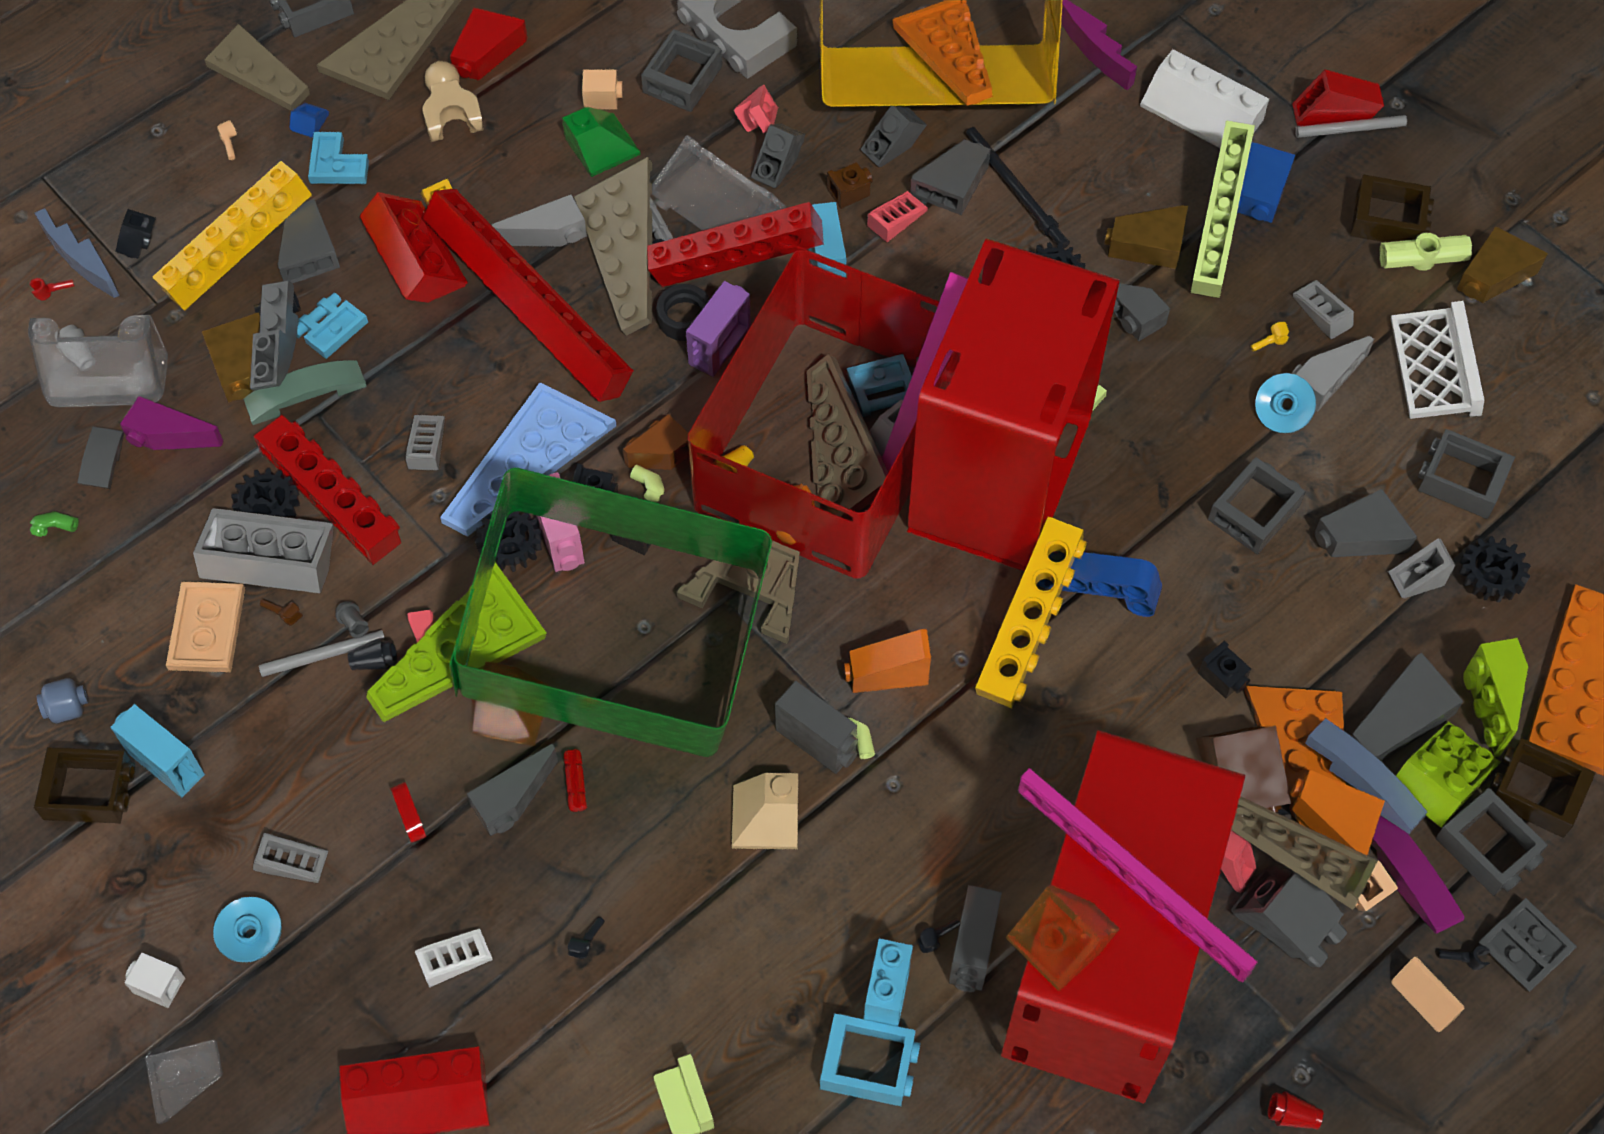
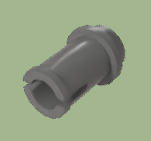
(349, 615)

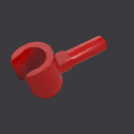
(43, 291)

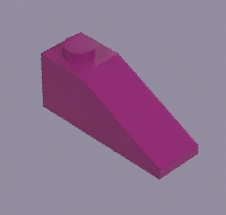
(165, 428)

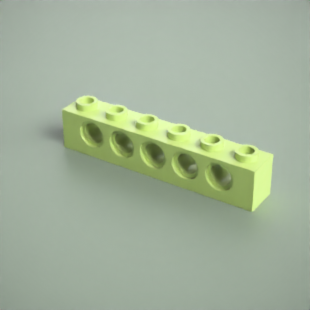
(1222, 209)

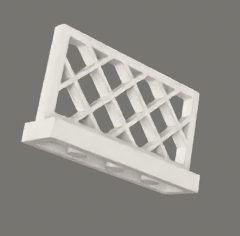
(1463, 364)

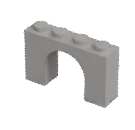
(744, 49)

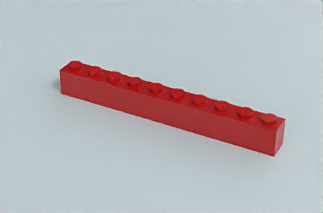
(528, 295)

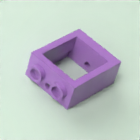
(718, 328)

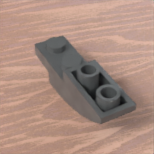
(276, 342)

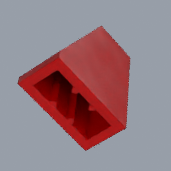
(486, 42)
(1337, 99)

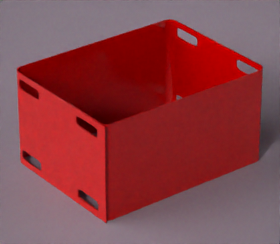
(874, 317)
(1025, 369)
(1132, 995)

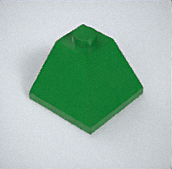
(598, 139)

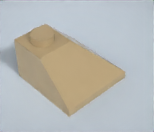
(766, 812)

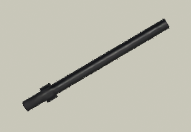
(1046, 223)

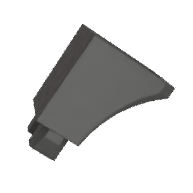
(1291, 914)

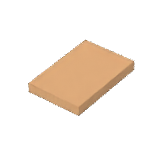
(205, 627)

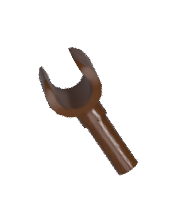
(289, 614)

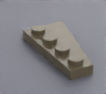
(254, 67)

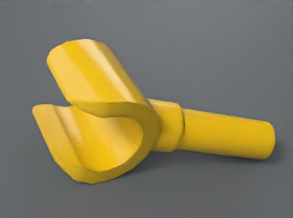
(1279, 336)

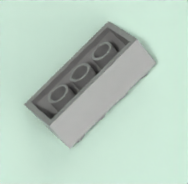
(264, 550)

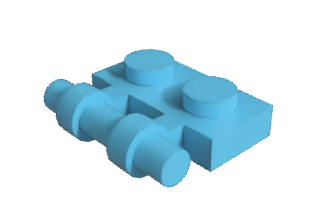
(335, 329)

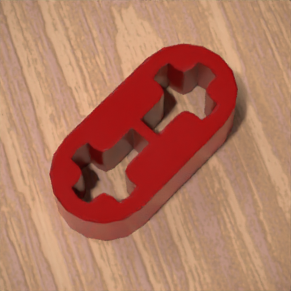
(408, 812)

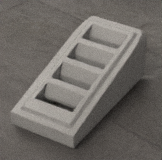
(1332, 324)
(430, 460)
(282, 845)

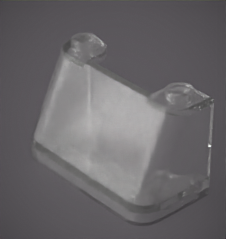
(709, 189)
(99, 367)

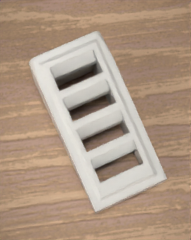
(437, 949)

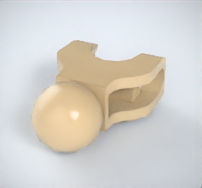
(448, 101)

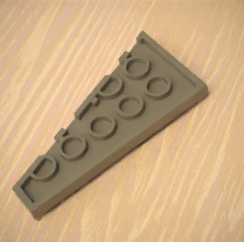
(389, 48)
(619, 232)

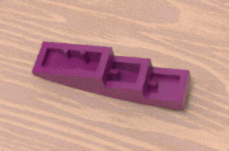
(1101, 50)
(1415, 877)

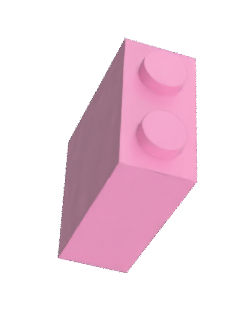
(562, 542)

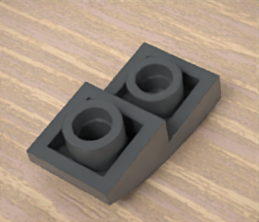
(100, 457)

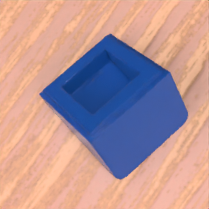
(307, 119)

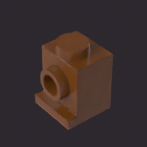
(849, 184)

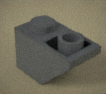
(893, 135)
(777, 154)
(1140, 310)

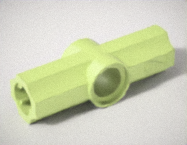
(1425, 251)

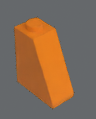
(890, 663)
(1337, 810)

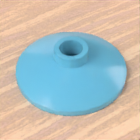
(1270, 400)
(239, 918)

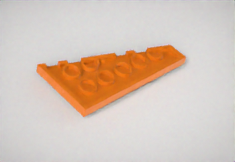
(950, 46)
(1572, 697)
(1295, 717)

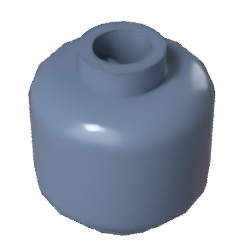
(62, 700)

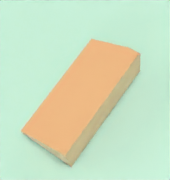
(1427, 994)

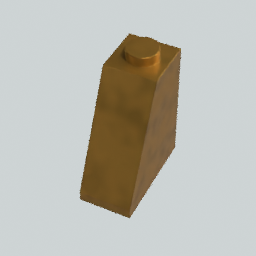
(1148, 236)
(1500, 266)
(232, 354)

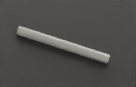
(1351, 126)
(319, 654)

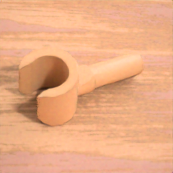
(227, 131)

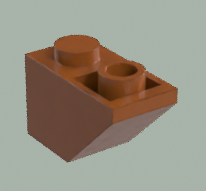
(659, 447)

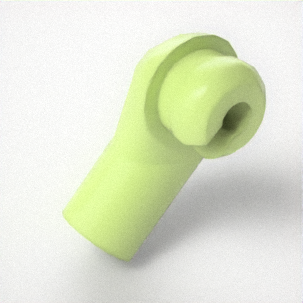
(651, 481)
(864, 743)

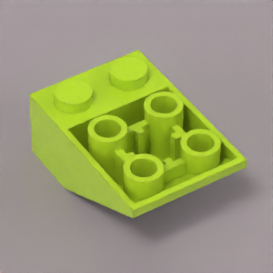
(1497, 685)
(1446, 772)

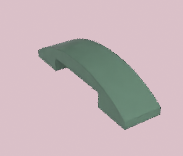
(304, 385)

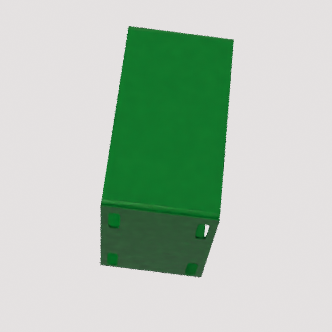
(621, 517)

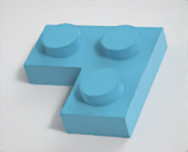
(333, 167)

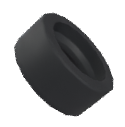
(675, 295)

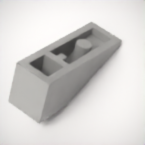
(545, 225)
(1332, 368)

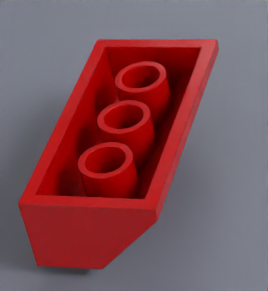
(411, 248)
(416, 1093)

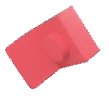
(757, 110)

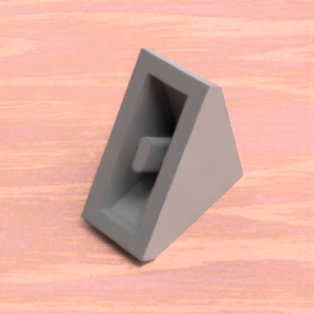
(1423, 570)

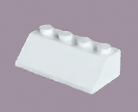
(1201, 98)

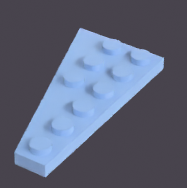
(538, 439)

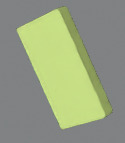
(684, 1098)

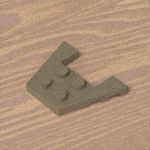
(776, 589)

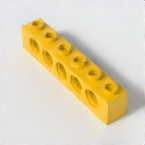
(232, 235)
(1054, 537)

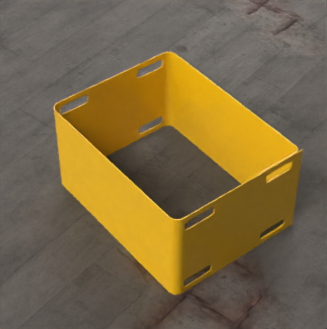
(903, 78)

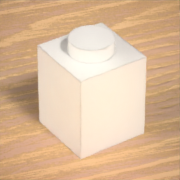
(154, 979)

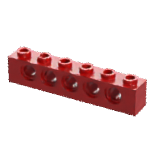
(735, 244)
(372, 542)

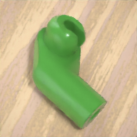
(52, 519)

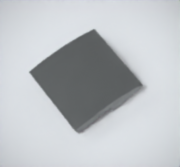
(1527, 944)

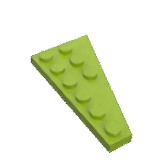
(425, 671)

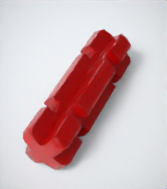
(575, 780)

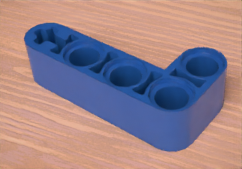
(1114, 577)

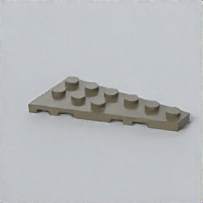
(843, 451)
(1313, 856)

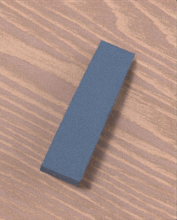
(79, 256)
(1367, 773)

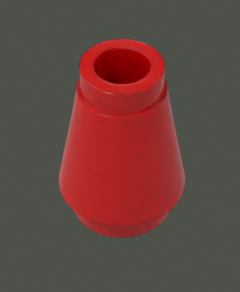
(1294, 1112)

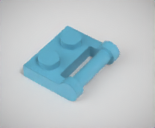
(876, 378)

